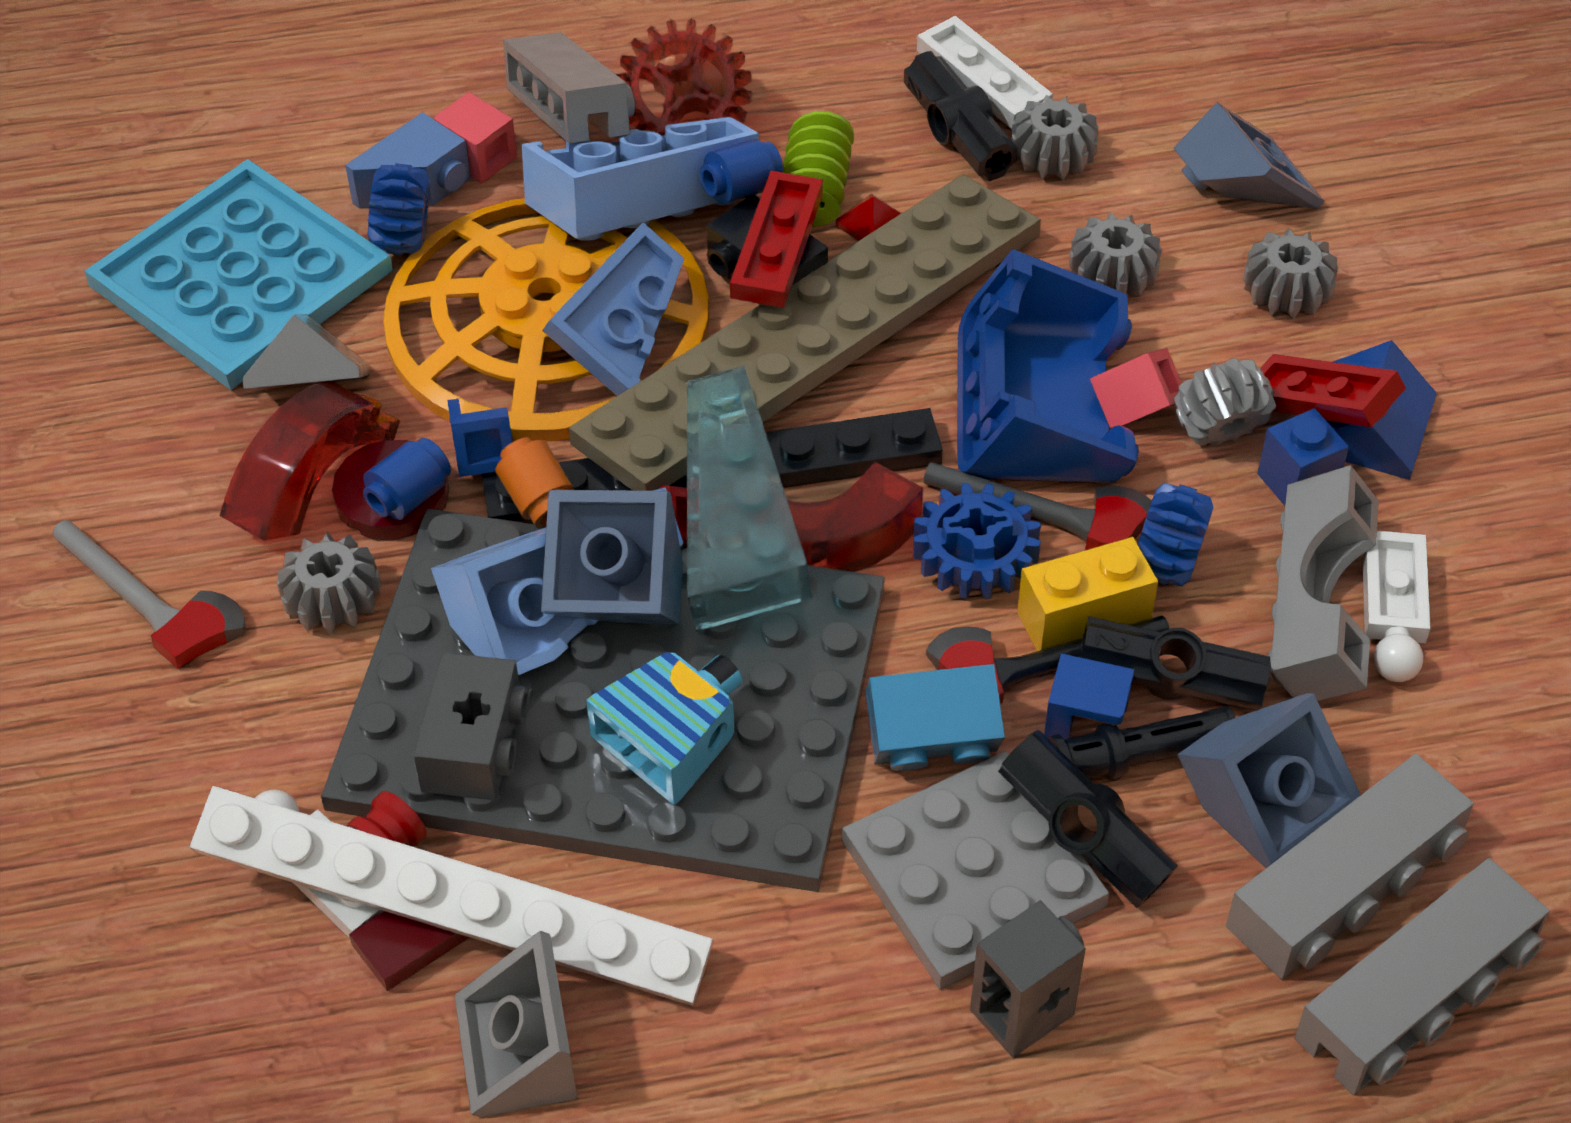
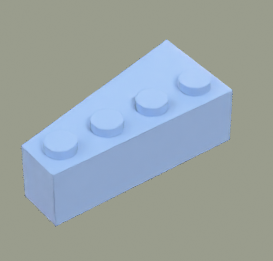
(626, 181)

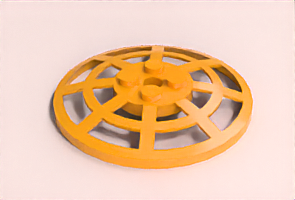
(513, 314)

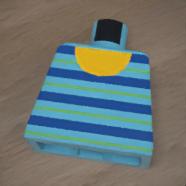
(667, 720)

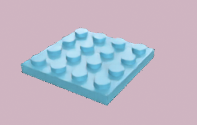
(235, 269)

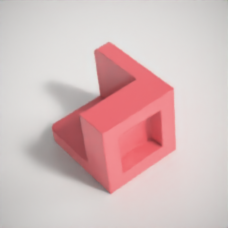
(486, 131)
(1137, 387)

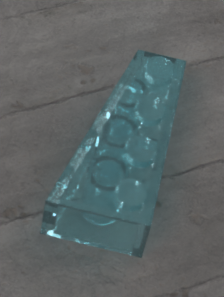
(739, 523)

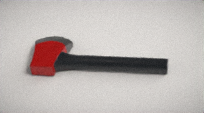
(973, 647)

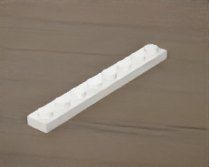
(451, 894)

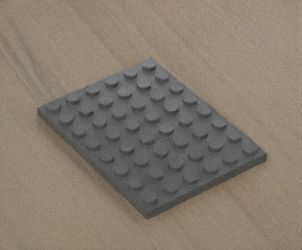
(751, 815)

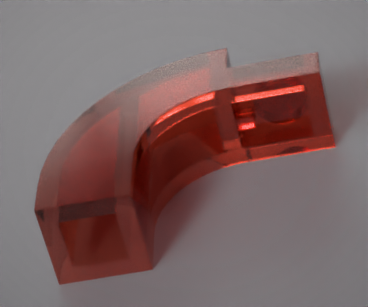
(294, 452)
(860, 524)

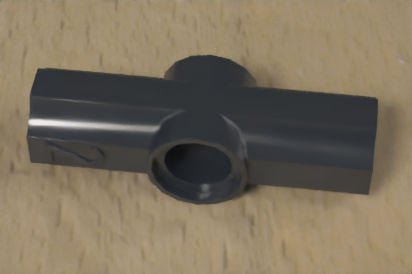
(960, 116)
(1212, 670)
(1118, 845)

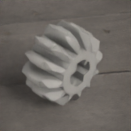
(1055, 137)
(1116, 254)
(1290, 273)
(1224, 402)
(329, 583)

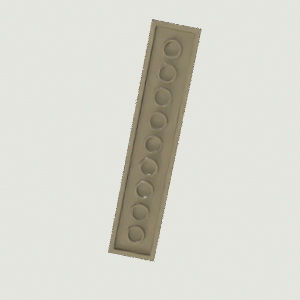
(821, 330)

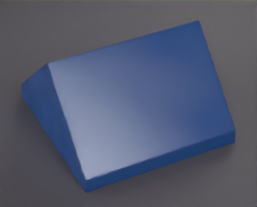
(1397, 437)

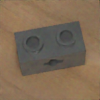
(470, 726)
(1027, 977)

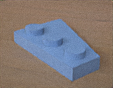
(618, 310)

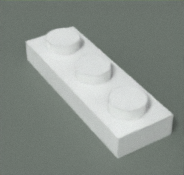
(983, 65)

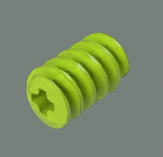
(821, 149)

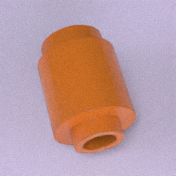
(528, 474)

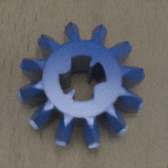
(398, 208)
(1175, 532)

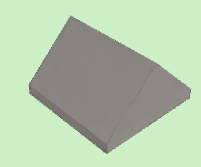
(304, 355)
(516, 1033)

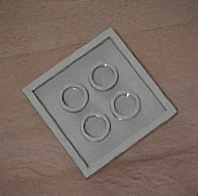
(965, 864)

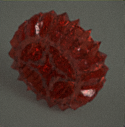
(663, 77)

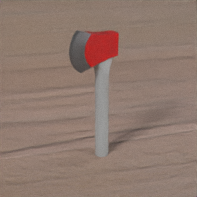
(179, 635)

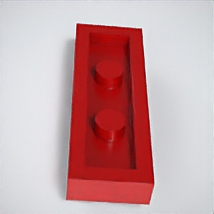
(776, 239)
(1334, 389)

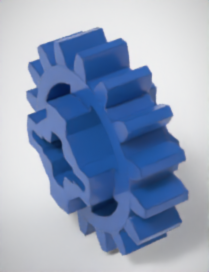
(976, 540)

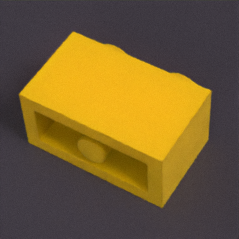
(1099, 583)

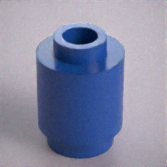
(739, 170)
(406, 478)

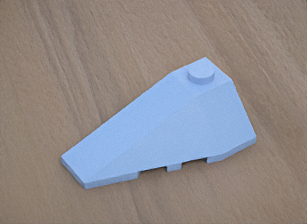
(497, 602)

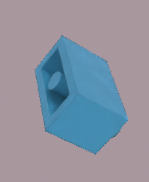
(934, 716)

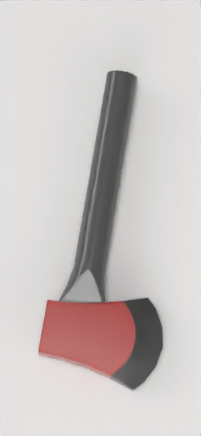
(1115, 517)

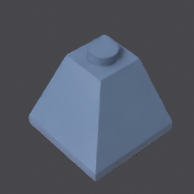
(1242, 162)
(612, 556)
(1271, 776)

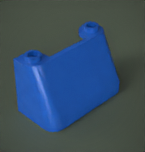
(1027, 373)

